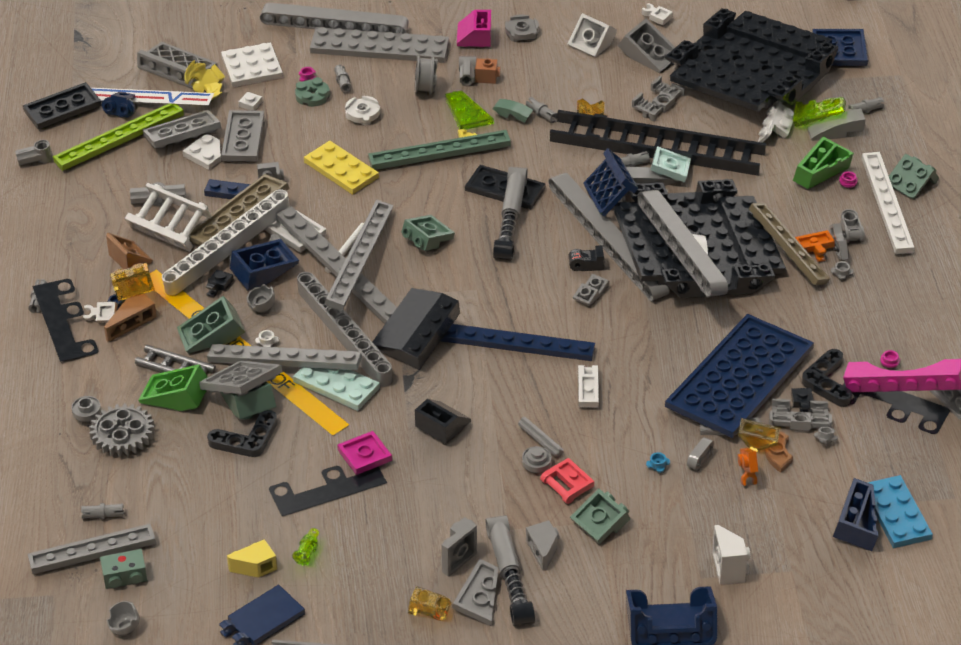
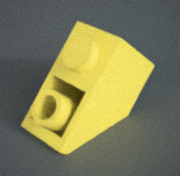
(253, 560)

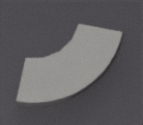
(840, 242)

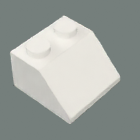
(730, 556)

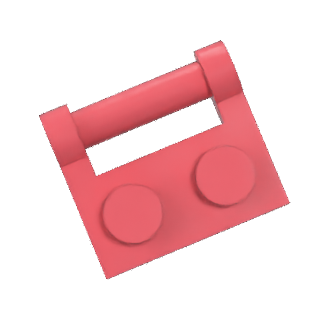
(572, 476)

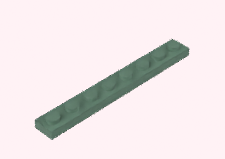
(439, 149)

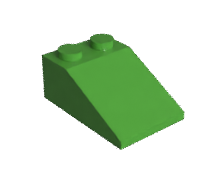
(175, 389)

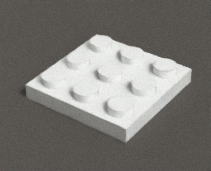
(251, 64)

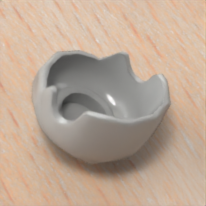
(261, 298)
(123, 618)

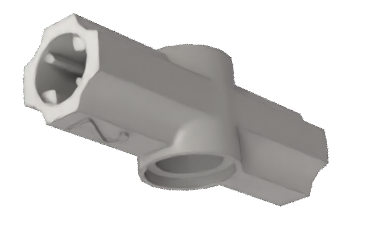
(140, 195)

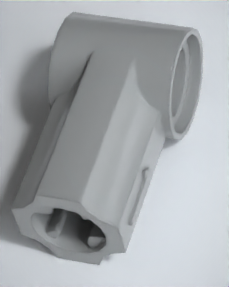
(467, 69)
(39, 152)

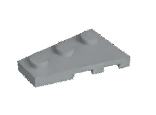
(478, 593)

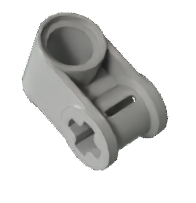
(851, 226)

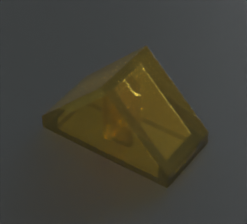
(758, 435)

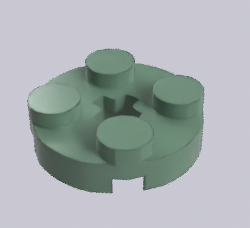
(304, 91)

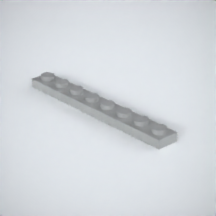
(286, 356)

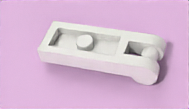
(588, 386)

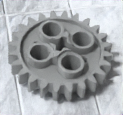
(122, 429)

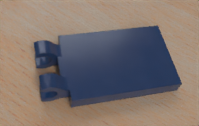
(262, 617)

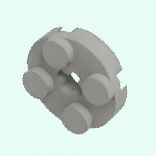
(529, 29)

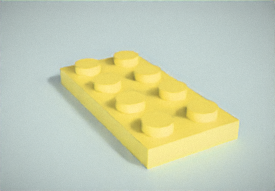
(341, 167)

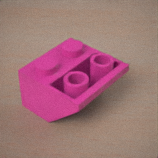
(475, 29)

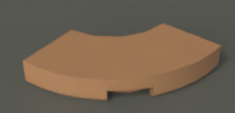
(778, 454)

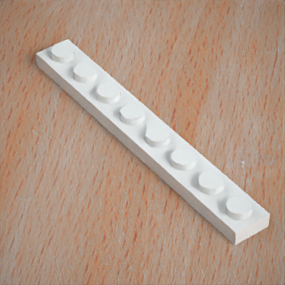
(887, 203)

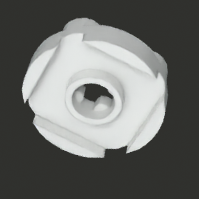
(356, 112)

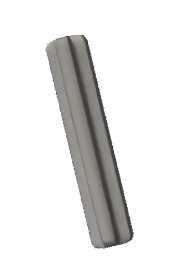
(540, 437)

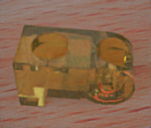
(429, 604)

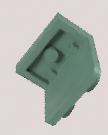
(911, 176)

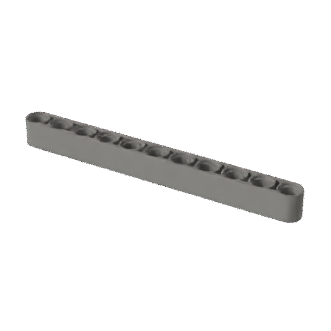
(602, 231)

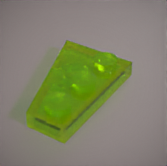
(466, 111)
(819, 111)

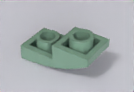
(506, 107)

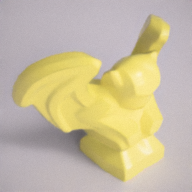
(206, 78)

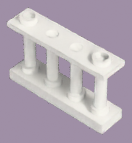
(168, 234)

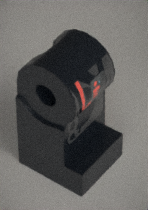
(587, 259)

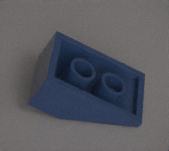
(262, 263)

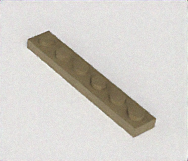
(789, 244)

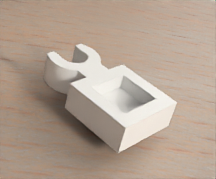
(659, 15)
(102, 313)

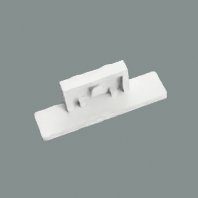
(778, 119)

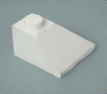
(592, 35)

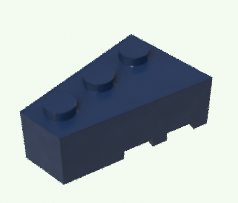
(858, 516)

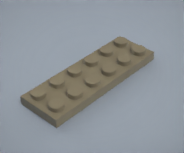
(236, 207)

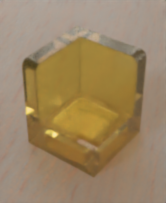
(585, 108)

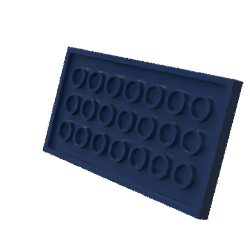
(739, 375)

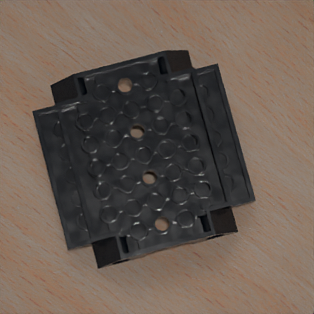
(752, 60)
(733, 237)

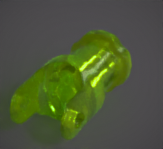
(308, 545)

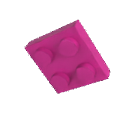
(364, 452)

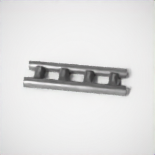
(169, 357)

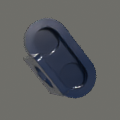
(119, 104)

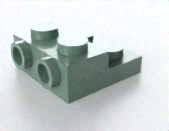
(426, 232)
(600, 515)

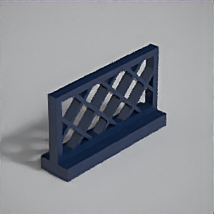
(619, 175)

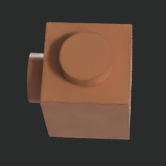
(487, 71)

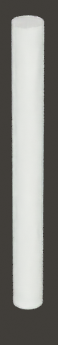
(348, 244)

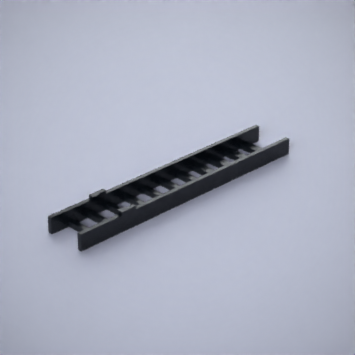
(707, 160)

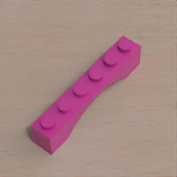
(869, 378)

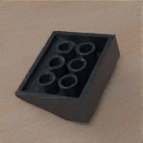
(417, 326)

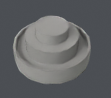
(86, 408)
(536, 459)

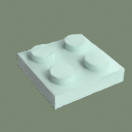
(670, 164)

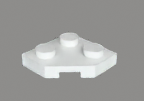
(204, 151)

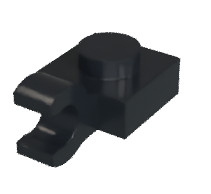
(218, 281)
(801, 398)

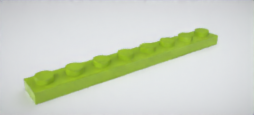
(116, 136)

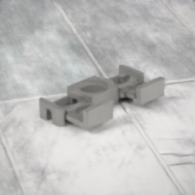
(666, 94)
(800, 420)

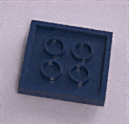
(850, 46)

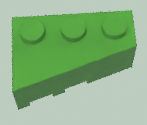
(822, 163)

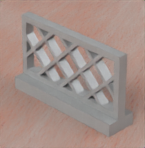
(165, 66)

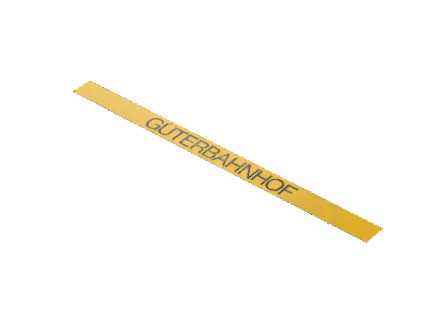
(282, 383)

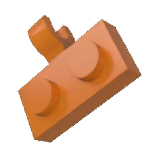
(817, 242)
(748, 461)

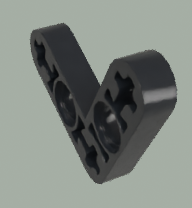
(816, 378)
(221, 439)

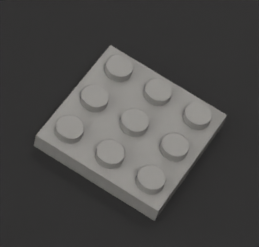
(241, 377)

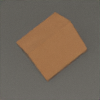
(126, 251)

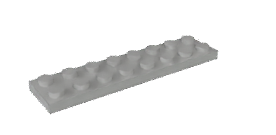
(378, 44)

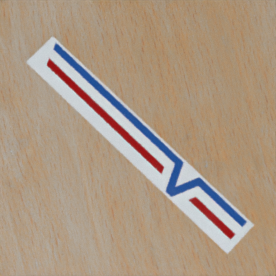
(153, 96)

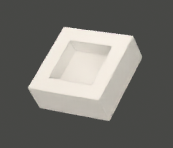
(250, 101)

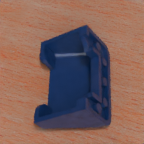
(673, 623)

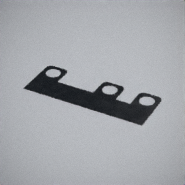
(56, 320)
(908, 403)
(332, 490)

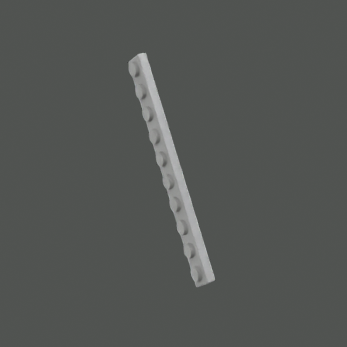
(358, 255)
(334, 260)

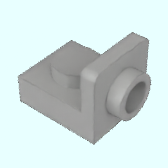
(271, 169)

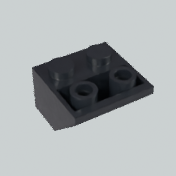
(439, 420)

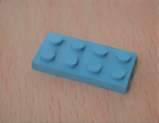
(899, 513)

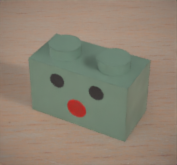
(123, 568)

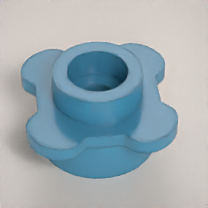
(658, 462)

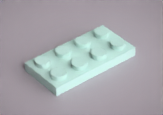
(339, 385)

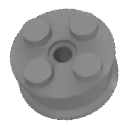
(425, 74)

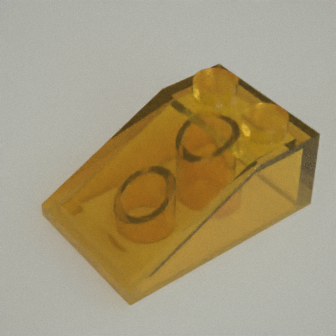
(132, 281)

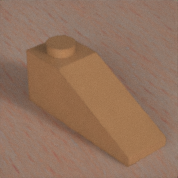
(130, 315)

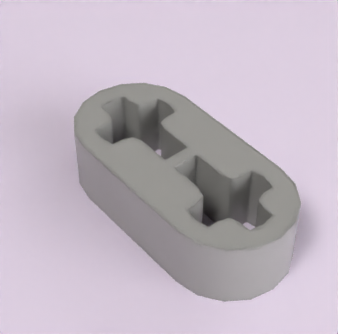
(700, 453)

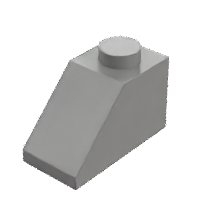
(543, 542)

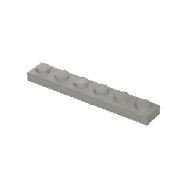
(91, 548)

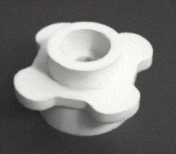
(266, 338)

